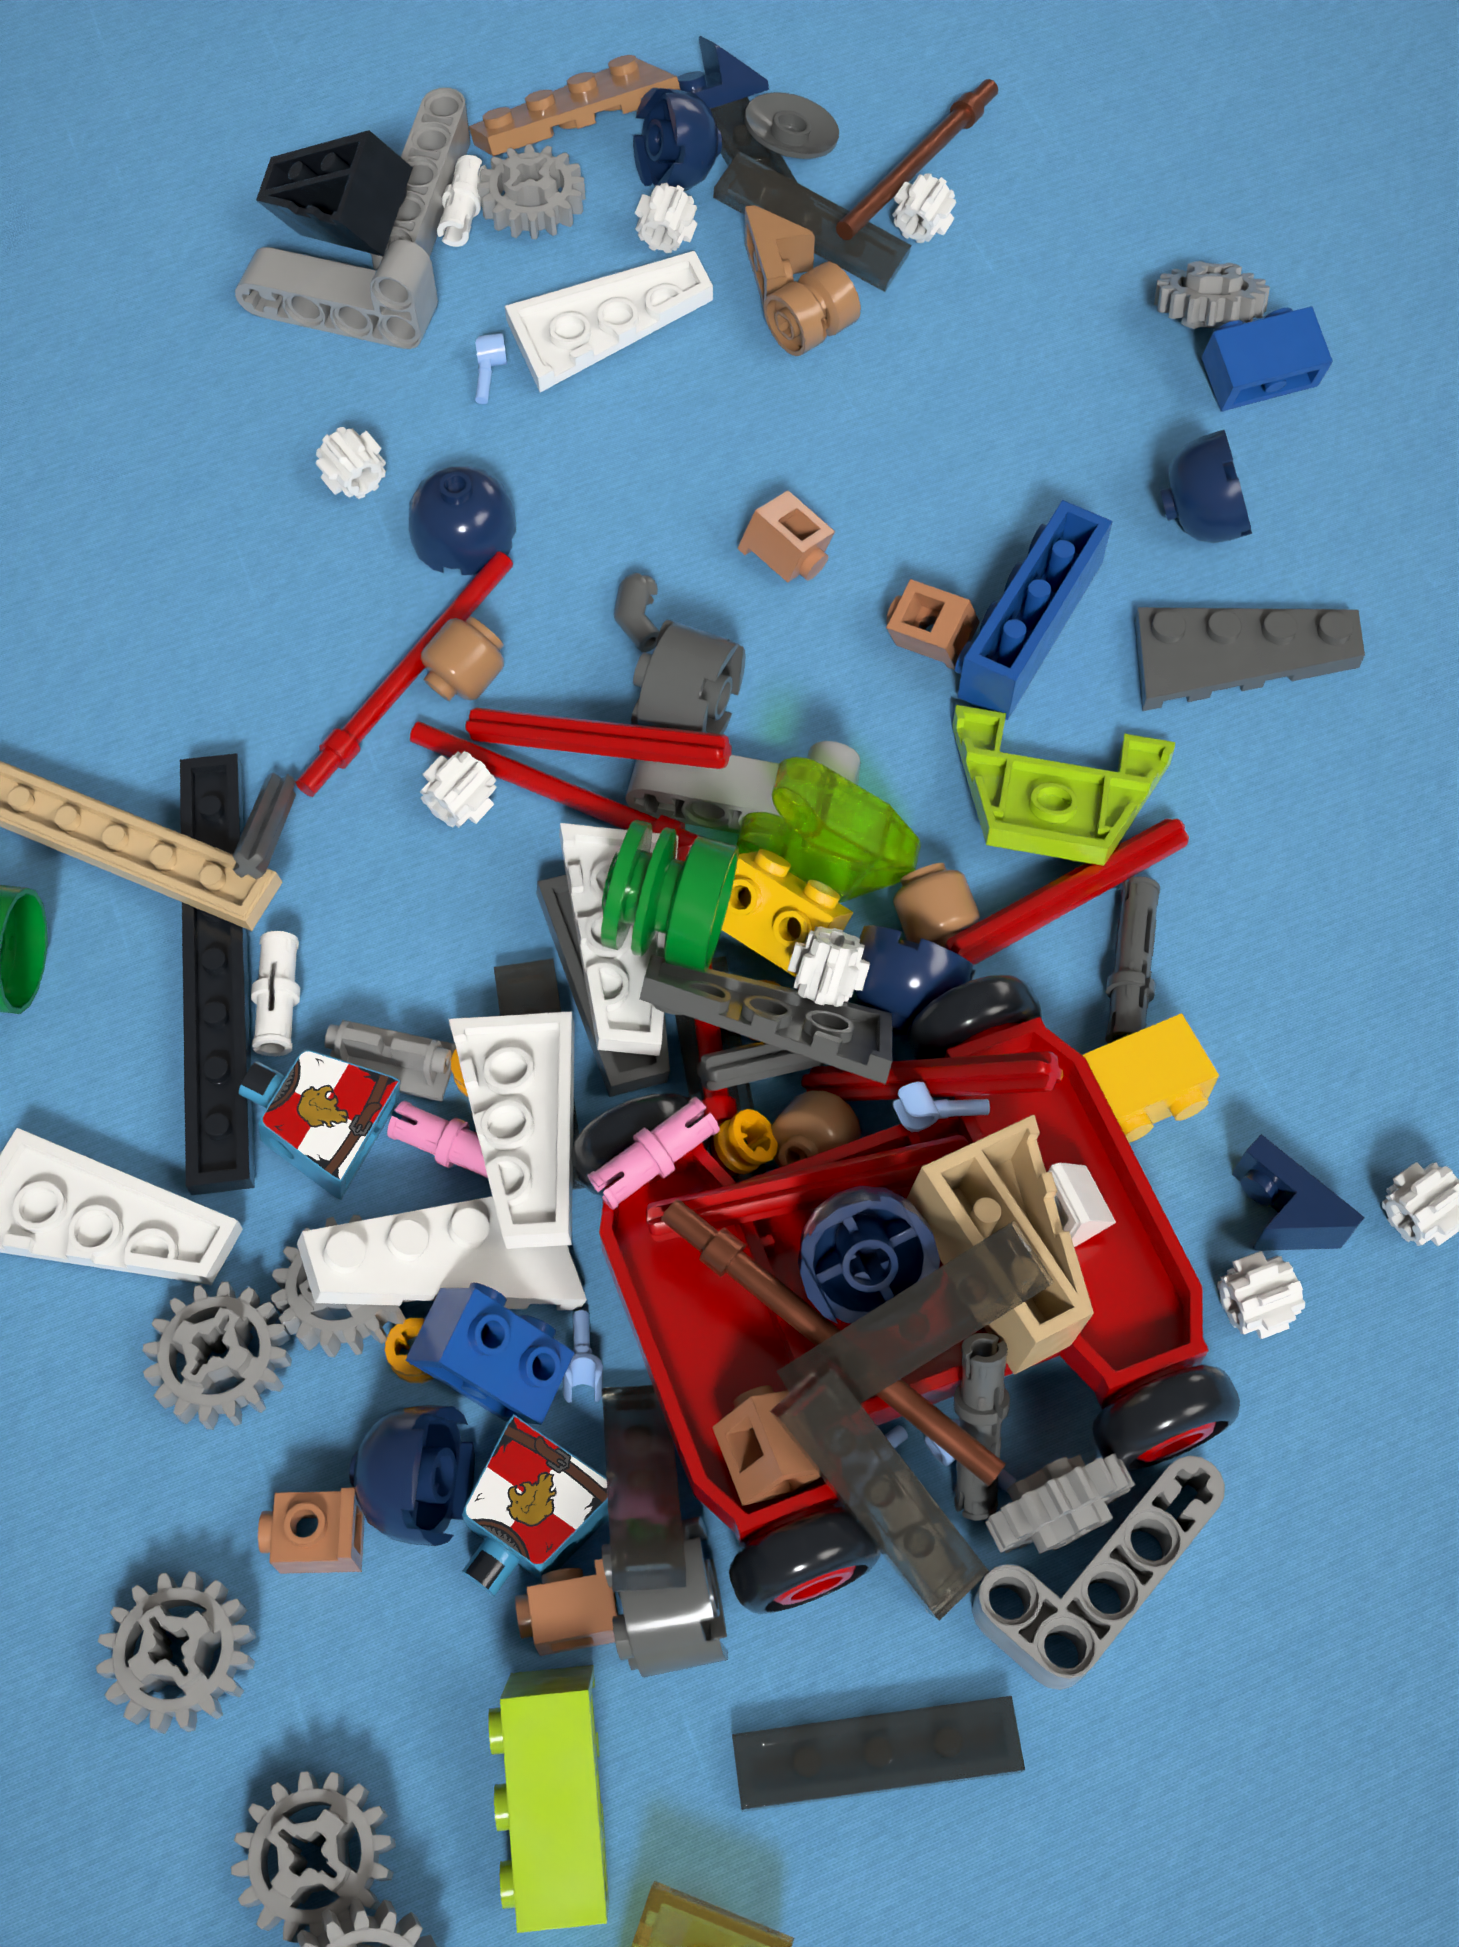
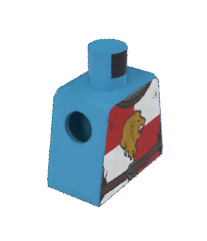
(322, 1114)
(531, 1507)

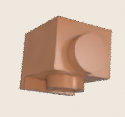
(788, 538)
(924, 606)
(759, 1451)
(331, 1548)
(568, 1611)

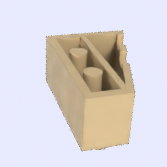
(982, 1191)

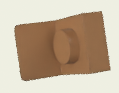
(776, 249)

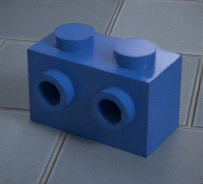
(1266, 357)
(491, 1353)

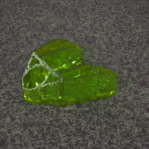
(832, 831)

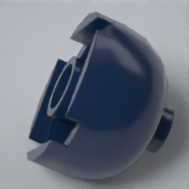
(676, 139)
(1206, 491)
(460, 519)
(907, 974)
(863, 1251)
(414, 1473)

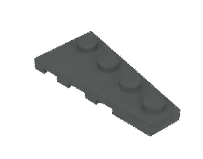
(1224, 648)
(840, 1036)
(619, 1070)

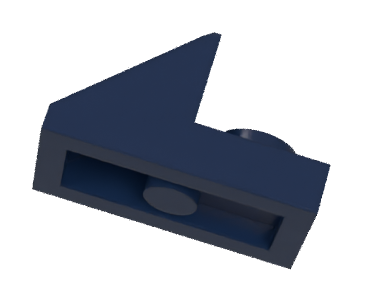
(724, 77)
(1307, 1209)

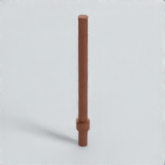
(962, 115)
(725, 1254)

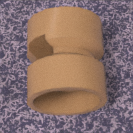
(812, 308)

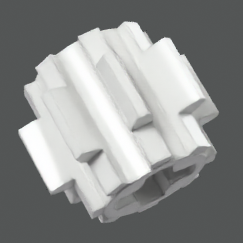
(924, 208)
(666, 218)
(350, 462)
(458, 789)
(828, 966)
(1424, 1204)
(1261, 1294)

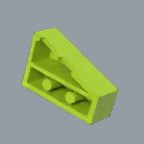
(550, 1800)

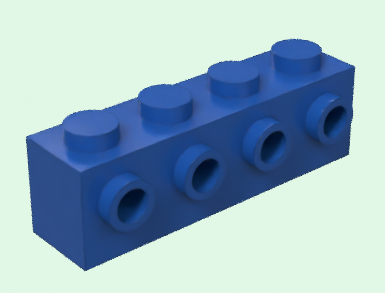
(1033, 609)

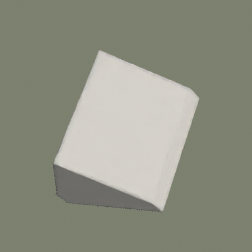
(1079, 1202)

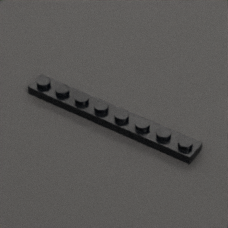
(215, 995)

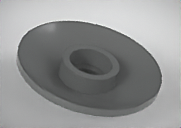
(791, 125)

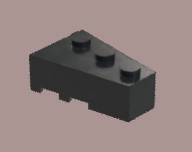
(339, 191)

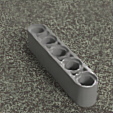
(432, 149)

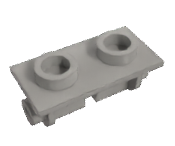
(416, 1061)

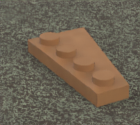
(570, 106)

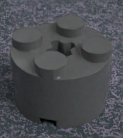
(688, 680)
(673, 1625)

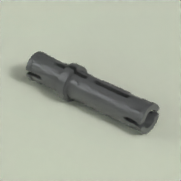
(1131, 982)
(981, 1406)

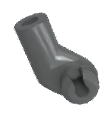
(630, 609)

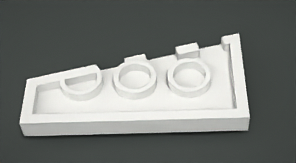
(599, 317)
(610, 975)
(523, 1115)
(100, 1217)
(431, 1250)

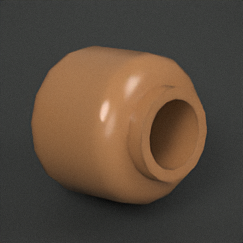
(462, 659)
(935, 904)
(813, 1125)

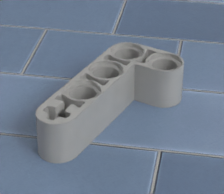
(344, 299)
(725, 795)
(1115, 1565)

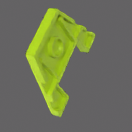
(1054, 804)

